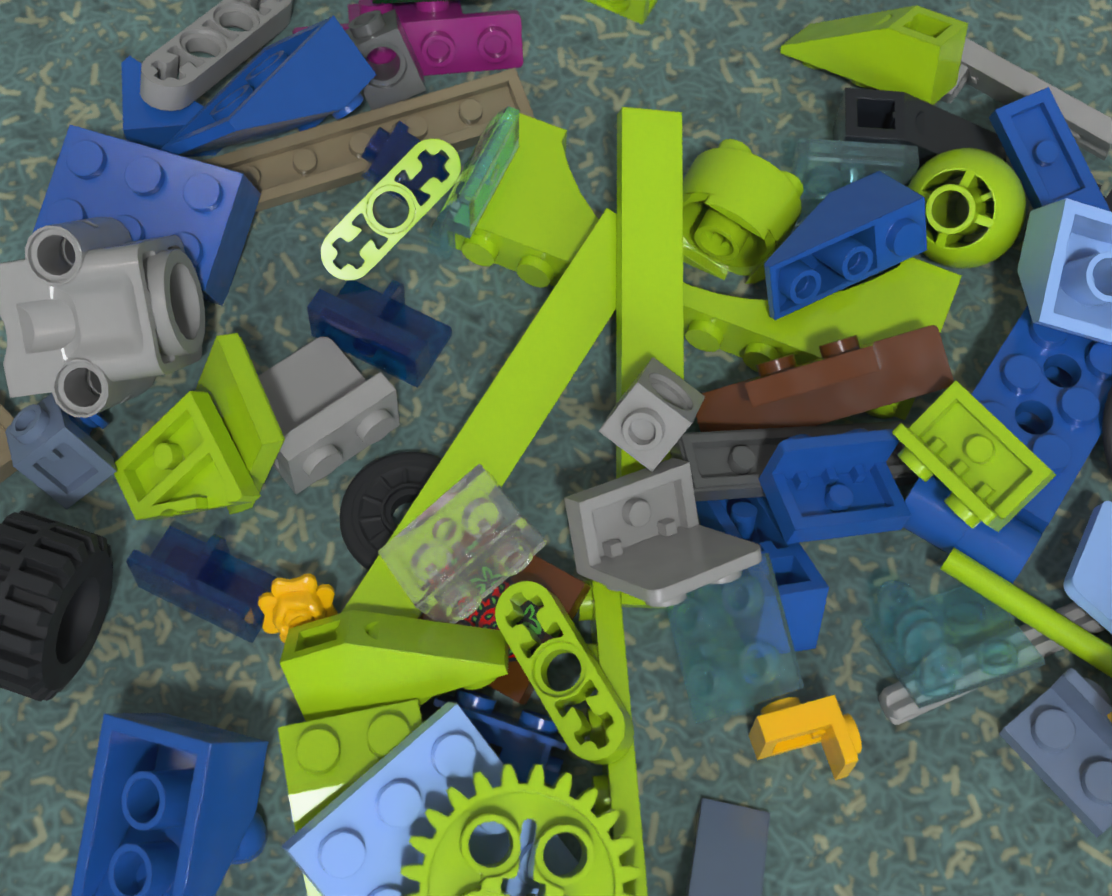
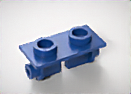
(522, 740)

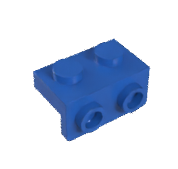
(834, 486)

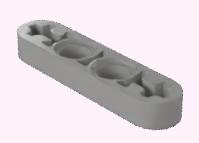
(207, 35)

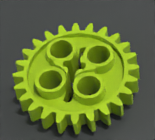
(453, 872)

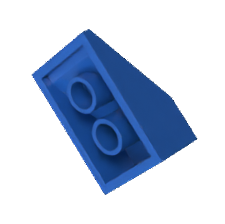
(281, 90)
(166, 806)

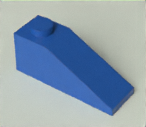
(797, 578)

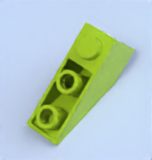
(887, 50)
(385, 659)

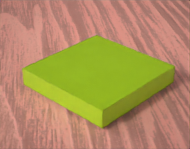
(242, 407)

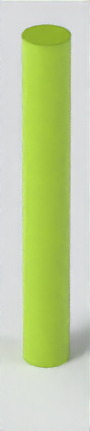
(1029, 610)

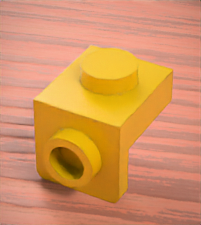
(793, 725)

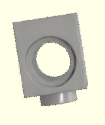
(652, 414)

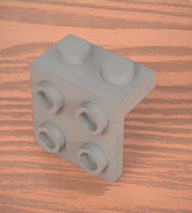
(325, 411)
(647, 538)

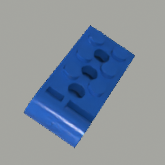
(1053, 399)

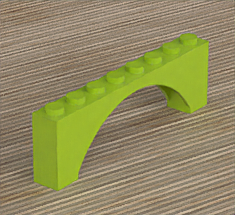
(543, 220)

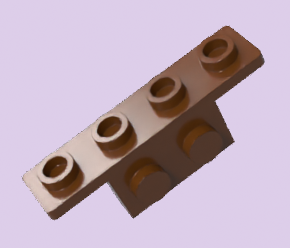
(832, 387)

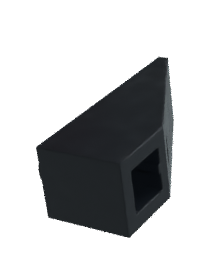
(907, 120)

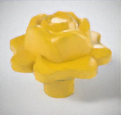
(295, 603)

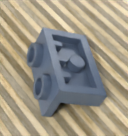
(1070, 746)

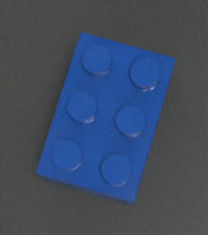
(155, 198)

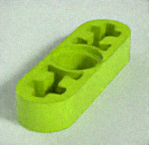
(411, 167)
(605, 704)

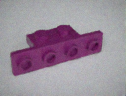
(448, 39)

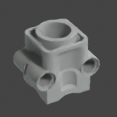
(98, 314)

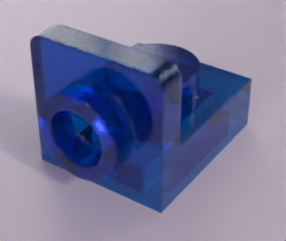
(388, 148)

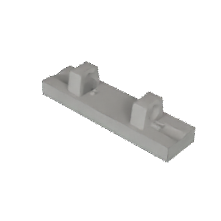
(1010, 83)

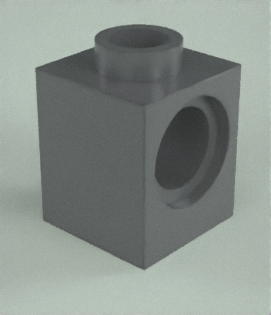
(402, 75)

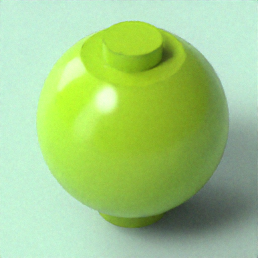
(970, 207)

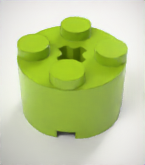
(736, 211)

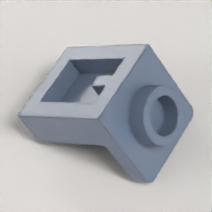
(57, 453)

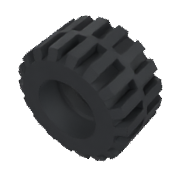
(50, 601)

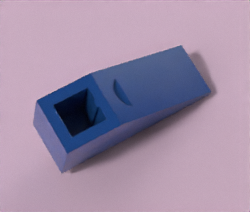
(846, 241)

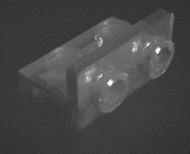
(462, 548)

